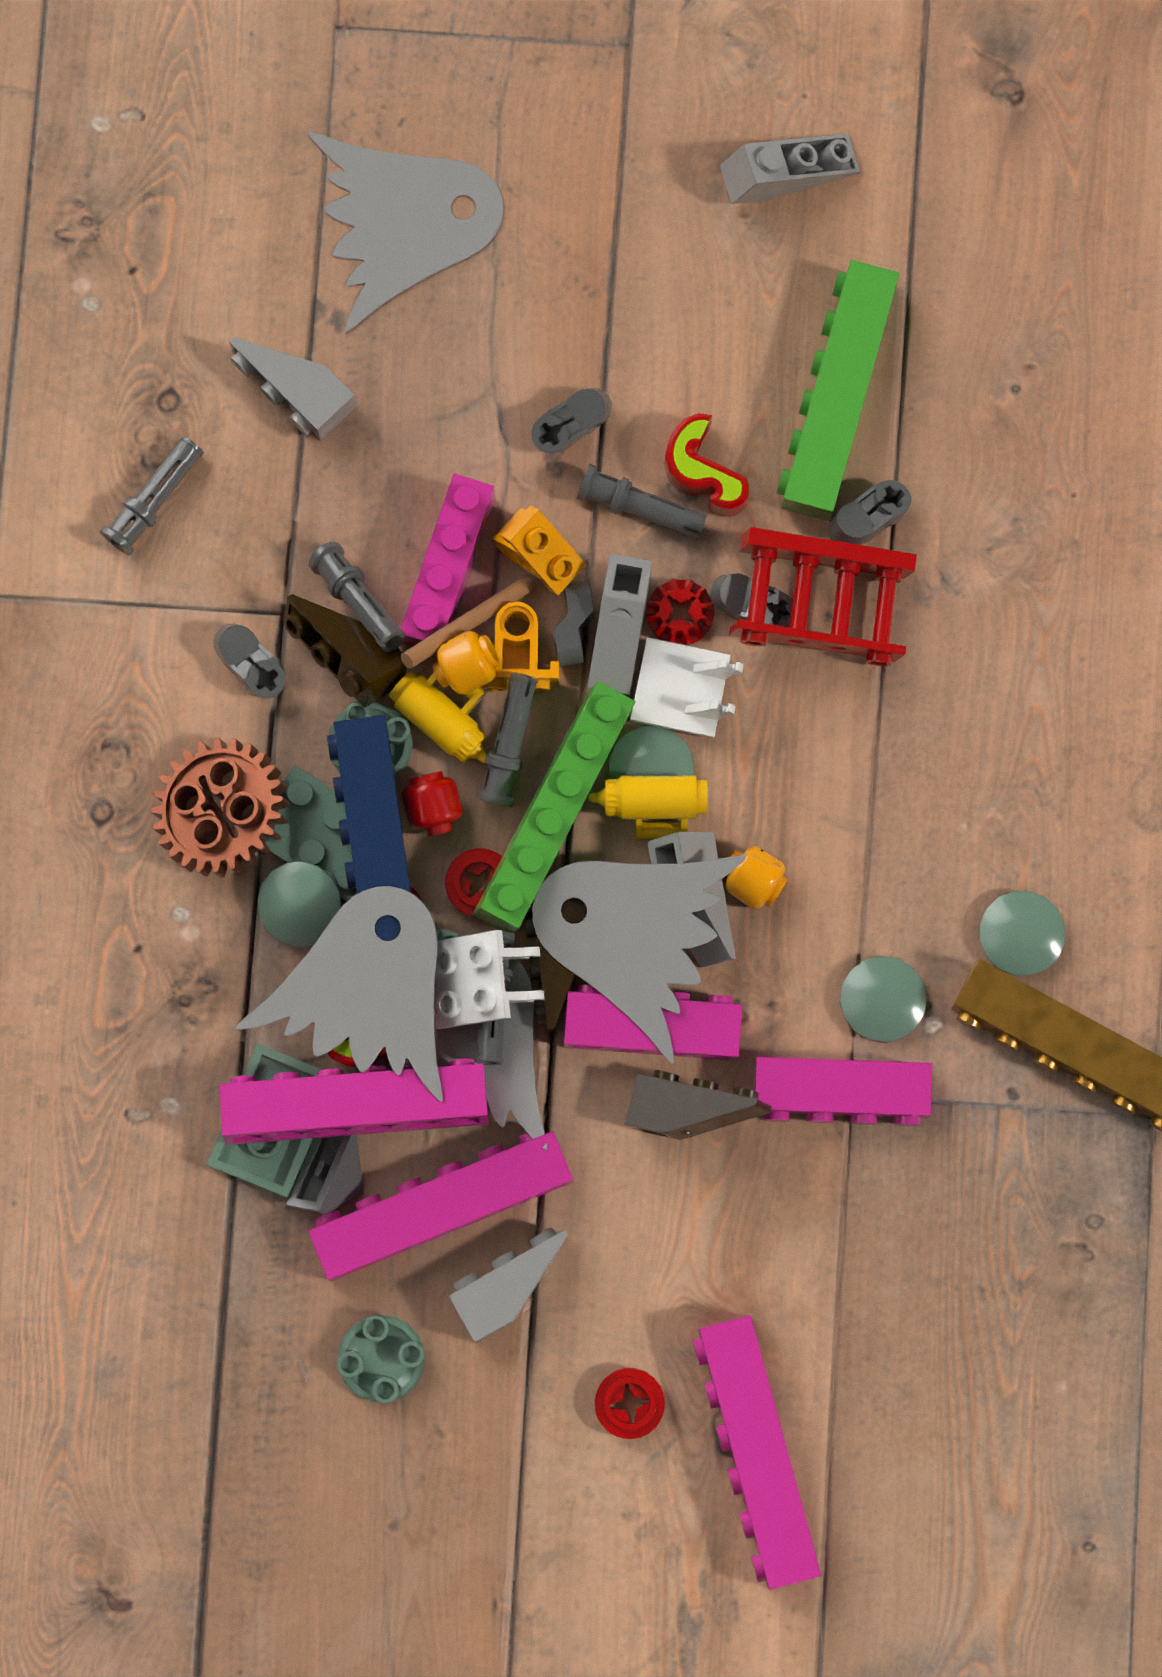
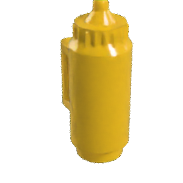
(440, 717)
(654, 799)

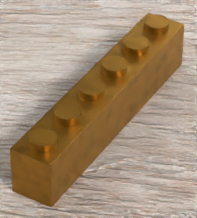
(1062, 1039)

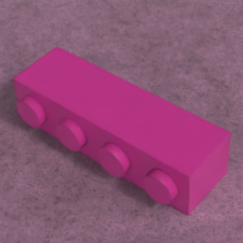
(448, 558)
(698, 1031)
(844, 1089)

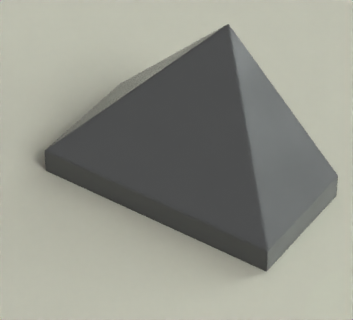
(328, 1175)

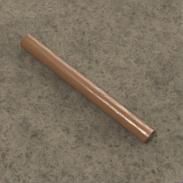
(468, 621)

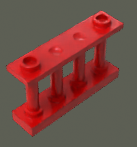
(847, 562)

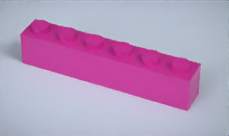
(350, 1103)
(439, 1206)
(758, 1452)

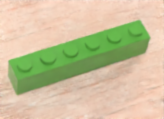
(840, 389)
(554, 808)

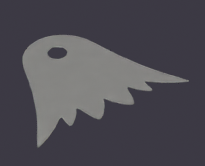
(405, 218)
(632, 931)
(366, 986)
(513, 1082)

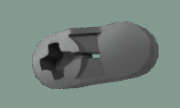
(588, 407)
(885, 502)
(732, 596)
(568, 630)
(236, 644)

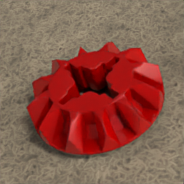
(680, 631)
(456, 882)
(646, 1416)

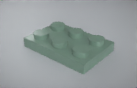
(313, 828)
(273, 1163)

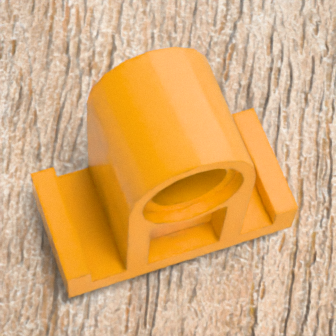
(539, 549)
(520, 652)

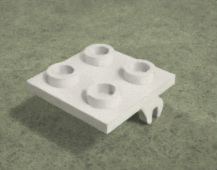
(682, 688)
(471, 980)

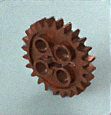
(252, 784)

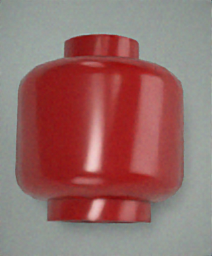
(432, 803)

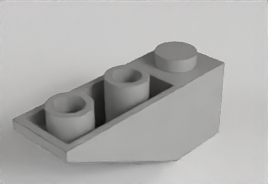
(787, 166)
(304, 387)
(620, 622)
(690, 848)
(499, 1296)

